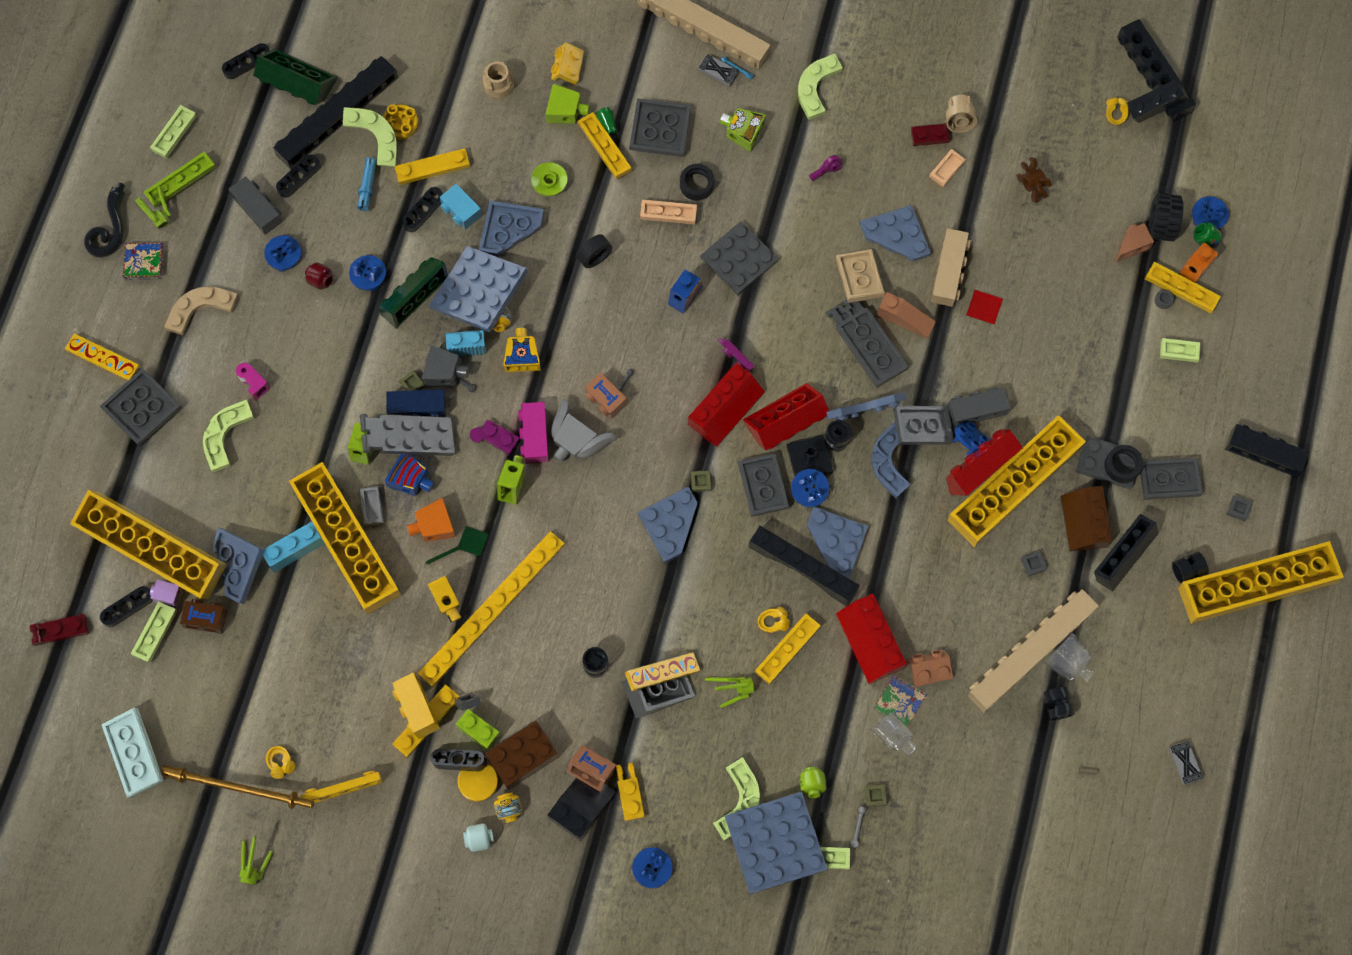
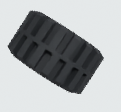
(1166, 217)

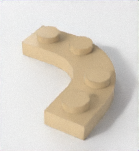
(195, 300)

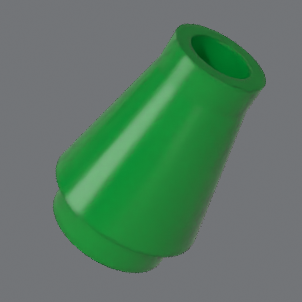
(607, 120)

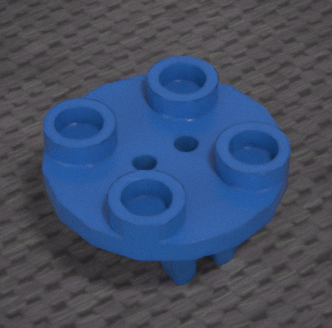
(1201, 211)
(276, 258)
(359, 269)
(969, 436)
(813, 496)
(647, 876)

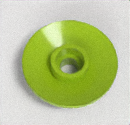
(546, 172)

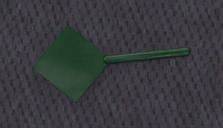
(471, 542)

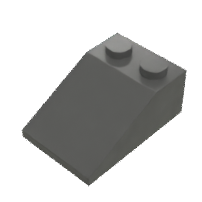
(658, 696)

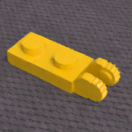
(630, 794)

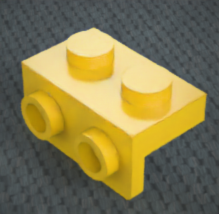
(567, 63)

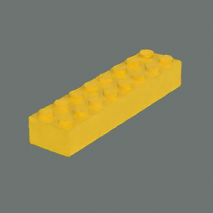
(1016, 481)
(345, 538)
(148, 544)
(1260, 582)

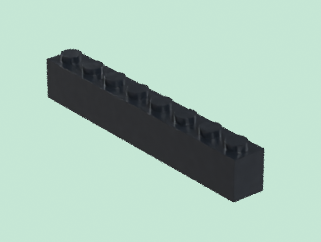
(329, 117)

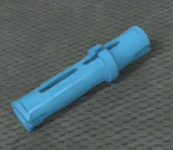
(366, 191)

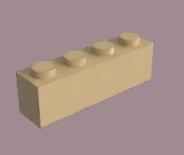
(950, 266)

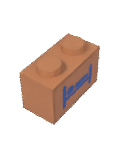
(605, 395)
(591, 768)

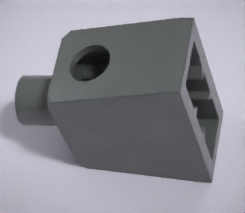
(443, 368)

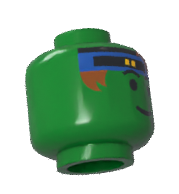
(1207, 234)

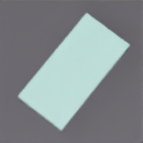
(132, 752)

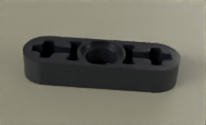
(238, 59)
(298, 183)
(422, 202)
(118, 604)
(465, 765)

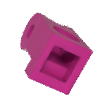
(249, 376)

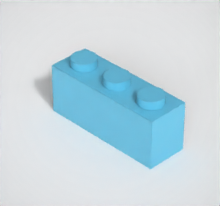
(292, 547)

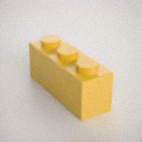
(415, 706)

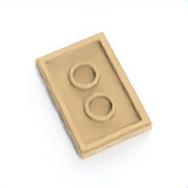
(860, 276)

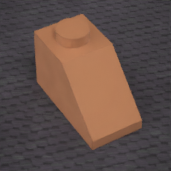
(1135, 242)

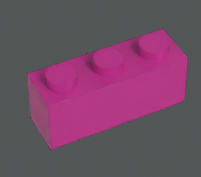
(534, 432)

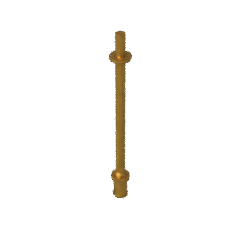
(181, 775)

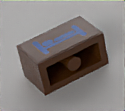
(203, 616)

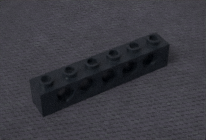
(1156, 61)

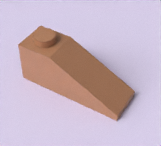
(905, 315)

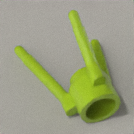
(159, 217)
(742, 685)
(248, 873)

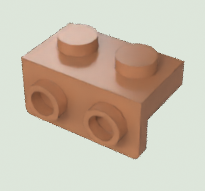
(930, 668)

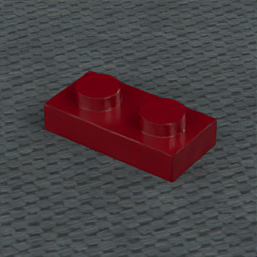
(930, 135)

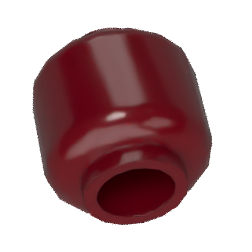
(319, 276)

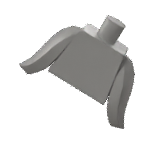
(575, 437)

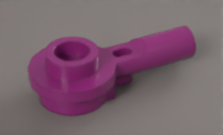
(831, 164)

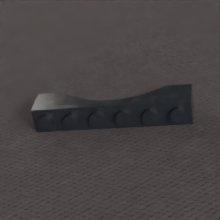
(826, 578)

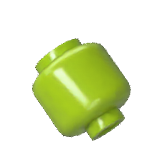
(812, 782)

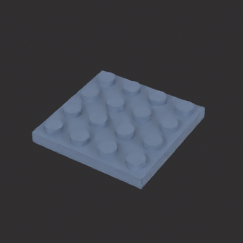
(478, 288)
(775, 843)

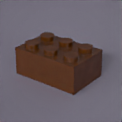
(522, 755)

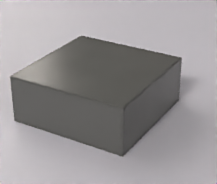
(1239, 508)
(1033, 564)
(467, 701)

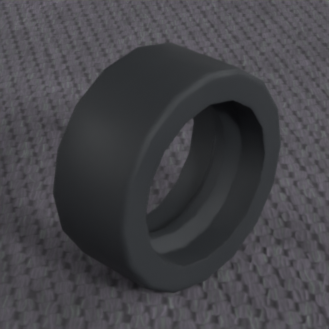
(700, 194)
(594, 251)
(1130, 451)

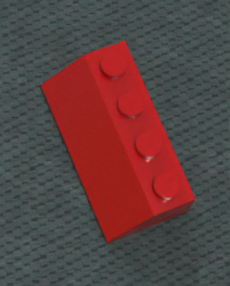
(726, 405)
(787, 416)
(983, 463)
(871, 639)

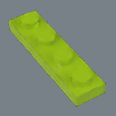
(180, 179)

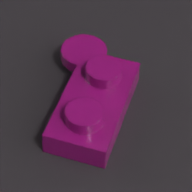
(730, 350)
(495, 436)

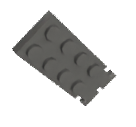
(867, 342)
(408, 435)

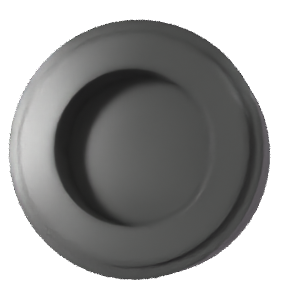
(1164, 299)

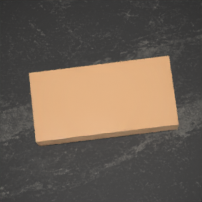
(947, 168)

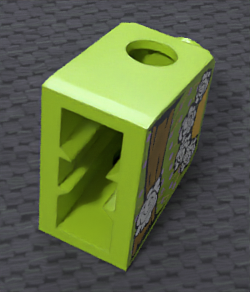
(743, 127)

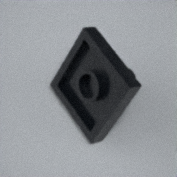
(809, 455)

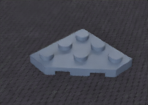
(508, 225)
(898, 233)
(670, 523)
(836, 539)
(241, 560)

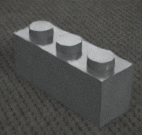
(256, 204)
(978, 406)

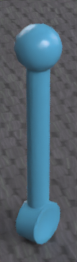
(749, 75)

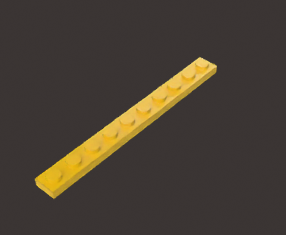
(491, 609)

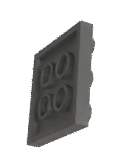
(660, 127)
(739, 258)
(140, 407)

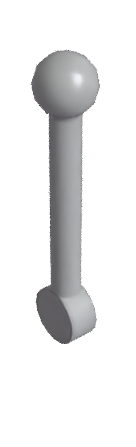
(854, 843)

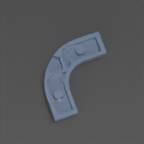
(877, 405)
(882, 462)

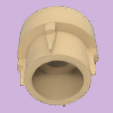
(497, 80)
(961, 114)

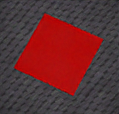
(984, 307)

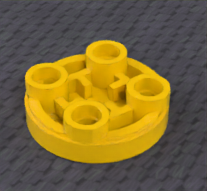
(402, 120)
(478, 785)

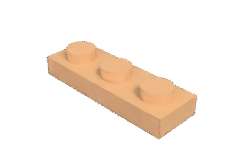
(668, 212)

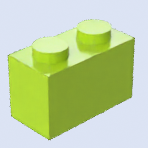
(478, 730)

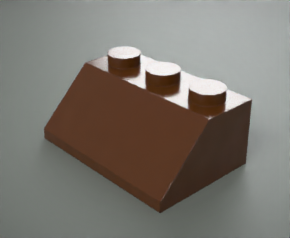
(1086, 519)

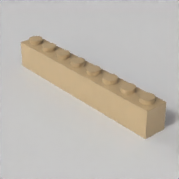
(711, 29)
(1033, 650)

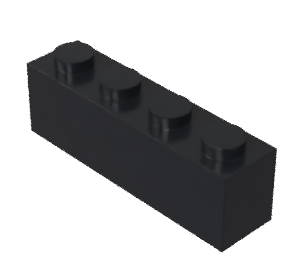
(1267, 450)
(1126, 552)

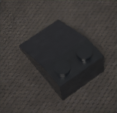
(580, 808)

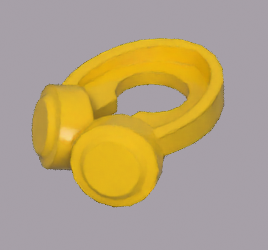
(1111, 104)
(782, 625)
(287, 767)

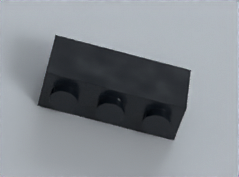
(1157, 101)

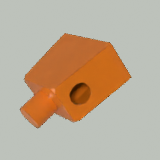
(1201, 261)
(432, 522)

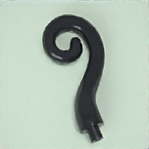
(113, 204)

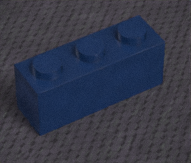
(416, 403)

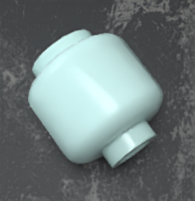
(478, 837)

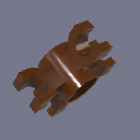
(1034, 180)

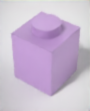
(166, 593)

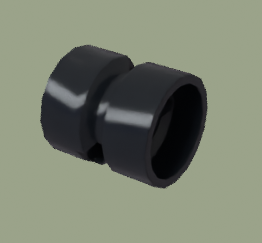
(837, 435)
(1191, 567)
(595, 662)
(1059, 703)

